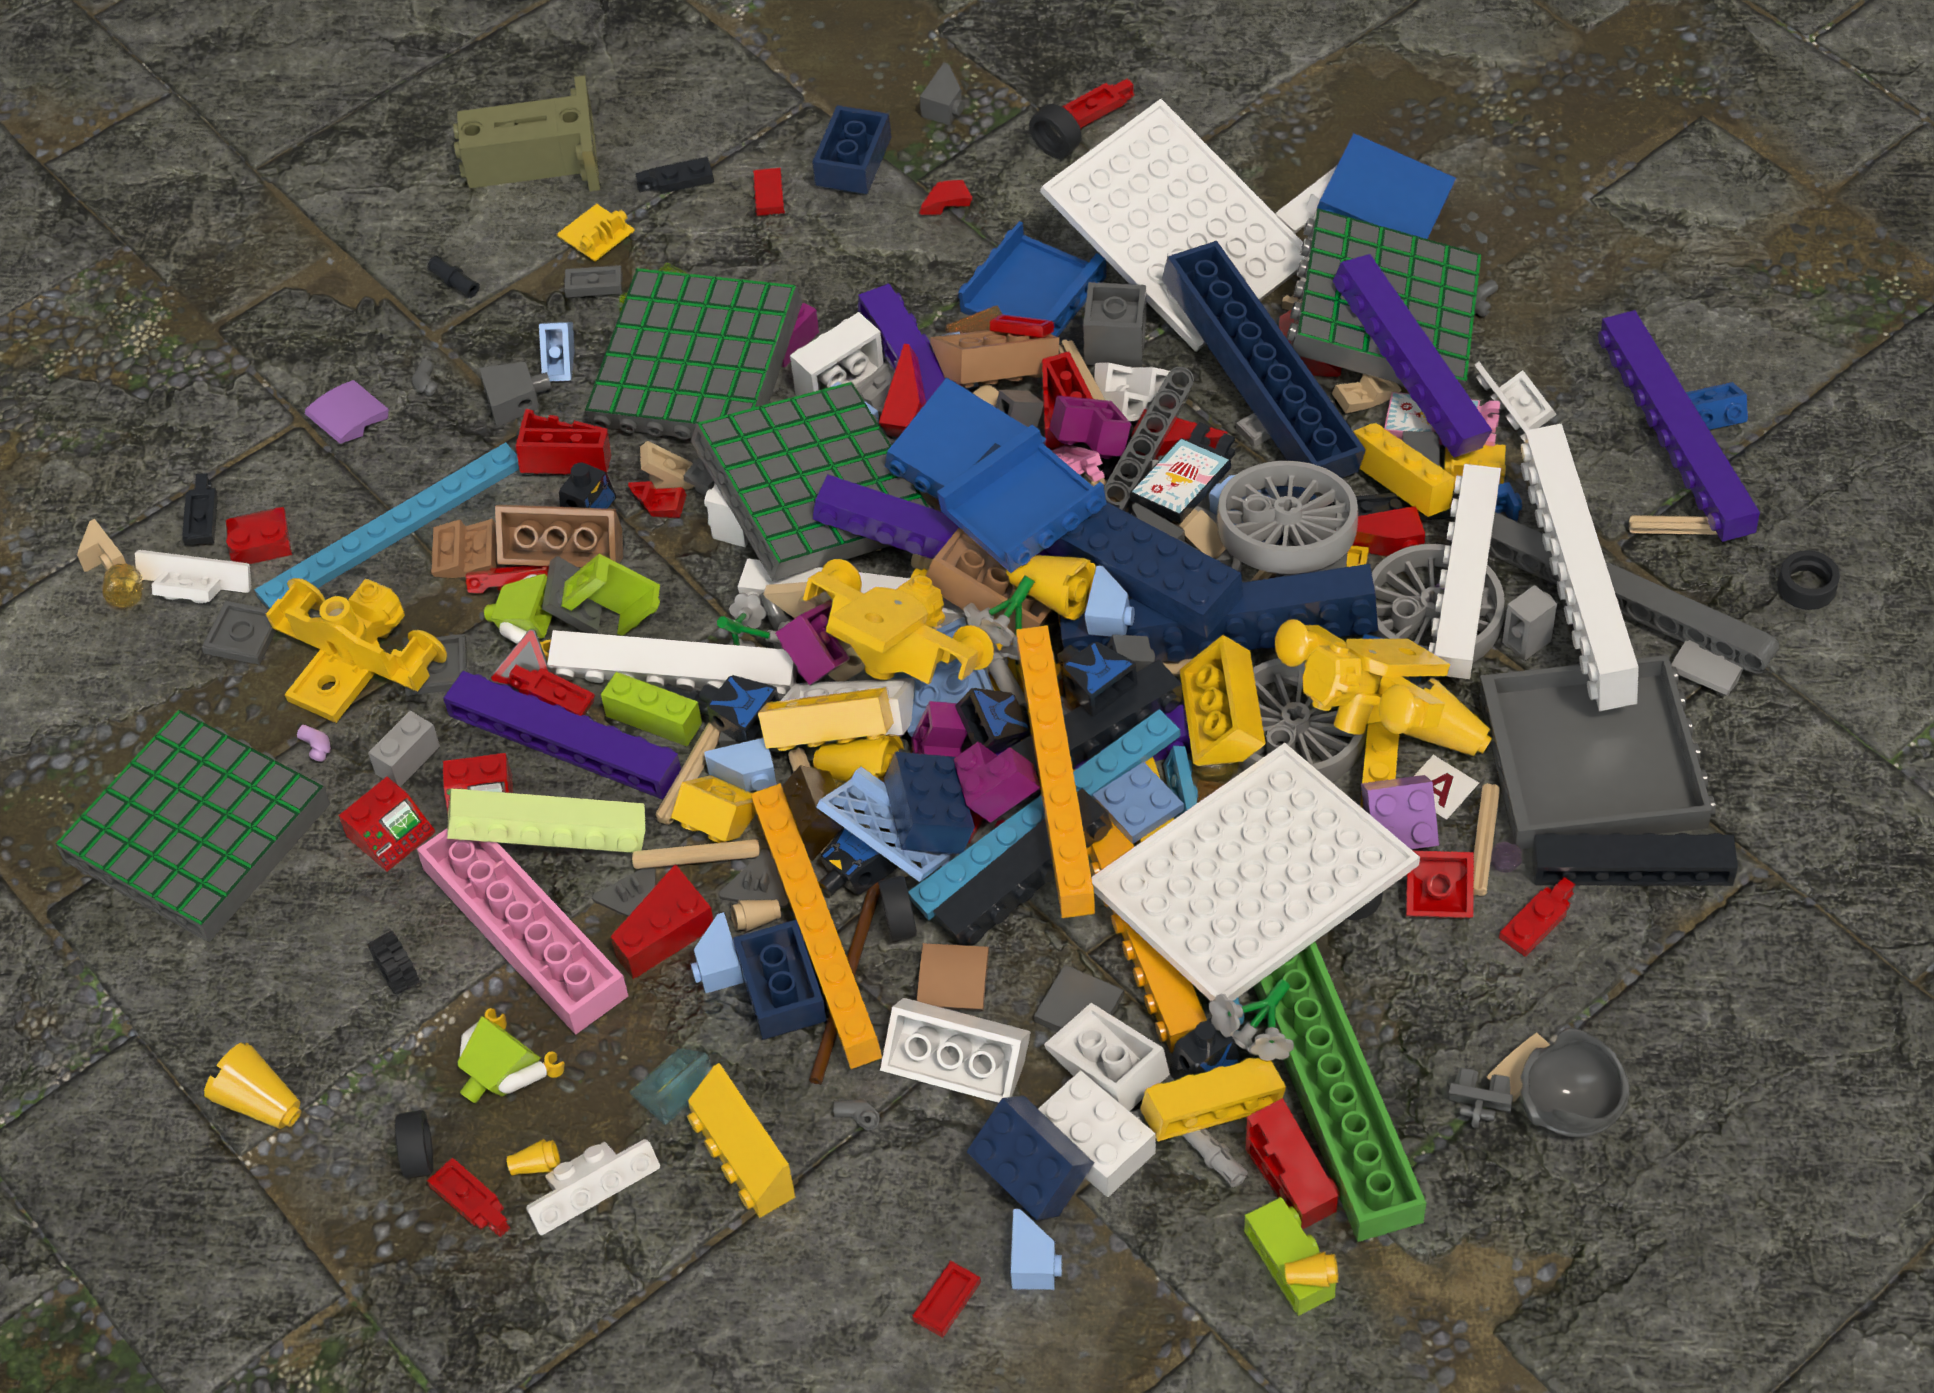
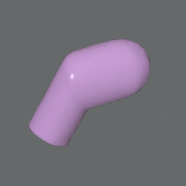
(318, 741)

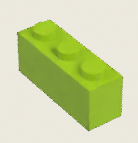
(651, 709)
(1281, 1240)

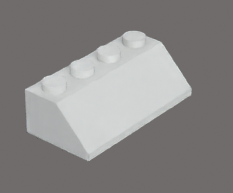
(899, 693)
(954, 1050)

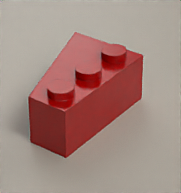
(1060, 378)
(555, 446)
(661, 924)
(1290, 1163)

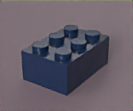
(852, 149)
(928, 803)
(779, 979)
(1030, 1157)

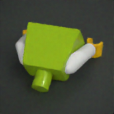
(521, 610)
(500, 1060)

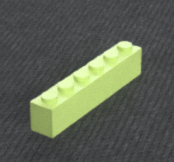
(545, 820)

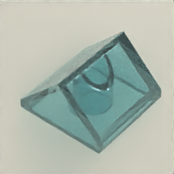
(672, 1083)

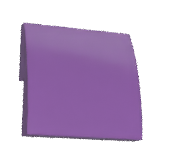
(346, 411)

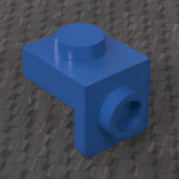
(1508, 501)

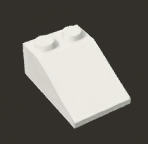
(1110, 1055)

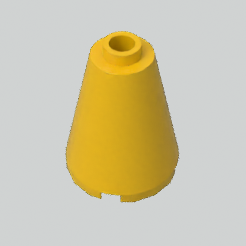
(1059, 582)
(1457, 727)
(846, 758)
(252, 1088)

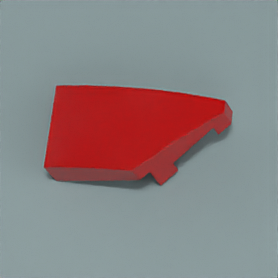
(946, 194)
(659, 502)

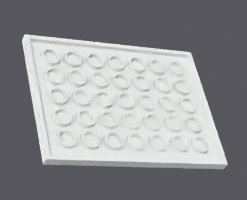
(1163, 193)
(1253, 874)

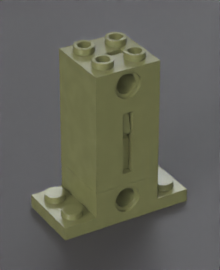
(529, 140)

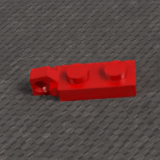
(1100, 101)
(479, 581)
(551, 689)
(1538, 918)
(469, 1197)

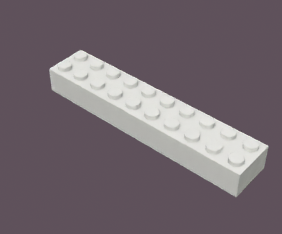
(1580, 568)

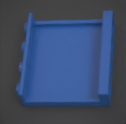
(1386, 188)
(1031, 281)
(948, 438)
(1019, 500)

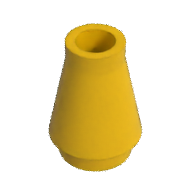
(537, 1158)
(1313, 1270)

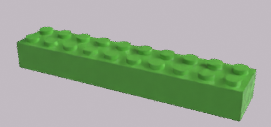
(1343, 1101)

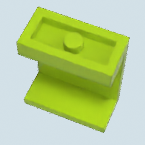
(615, 589)

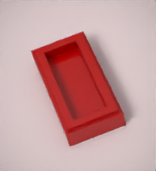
(768, 191)
(1021, 325)
(946, 1299)

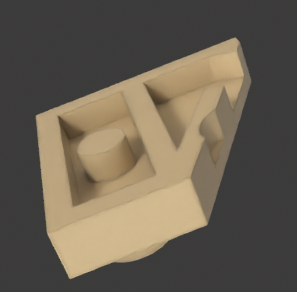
(790, 598)

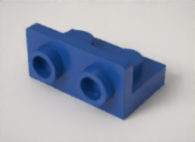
(1720, 405)

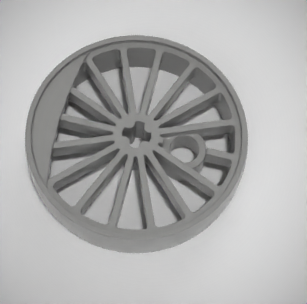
(1286, 516)
(1419, 606)
(1301, 723)

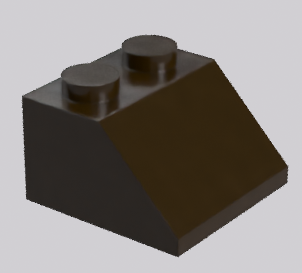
(803, 793)

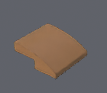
(463, 548)
(953, 976)

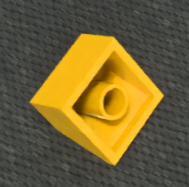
(714, 808)

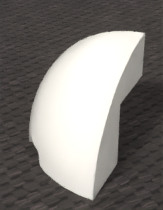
(1129, 387)

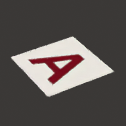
(1449, 785)

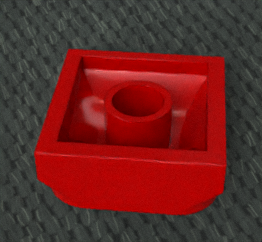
(258, 536)
(1441, 885)

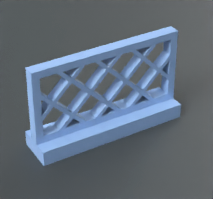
(870, 795)

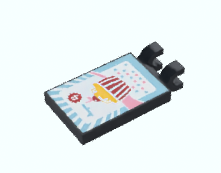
(1184, 475)

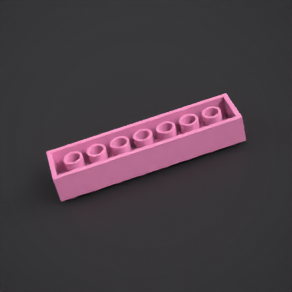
(525, 928)

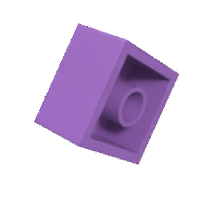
(1404, 809)

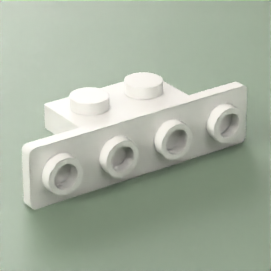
(1304, 205)
(1521, 398)
(191, 576)
(589, 1181)

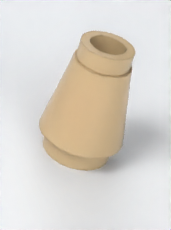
(754, 913)

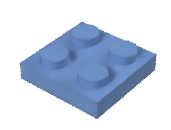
(1138, 802)

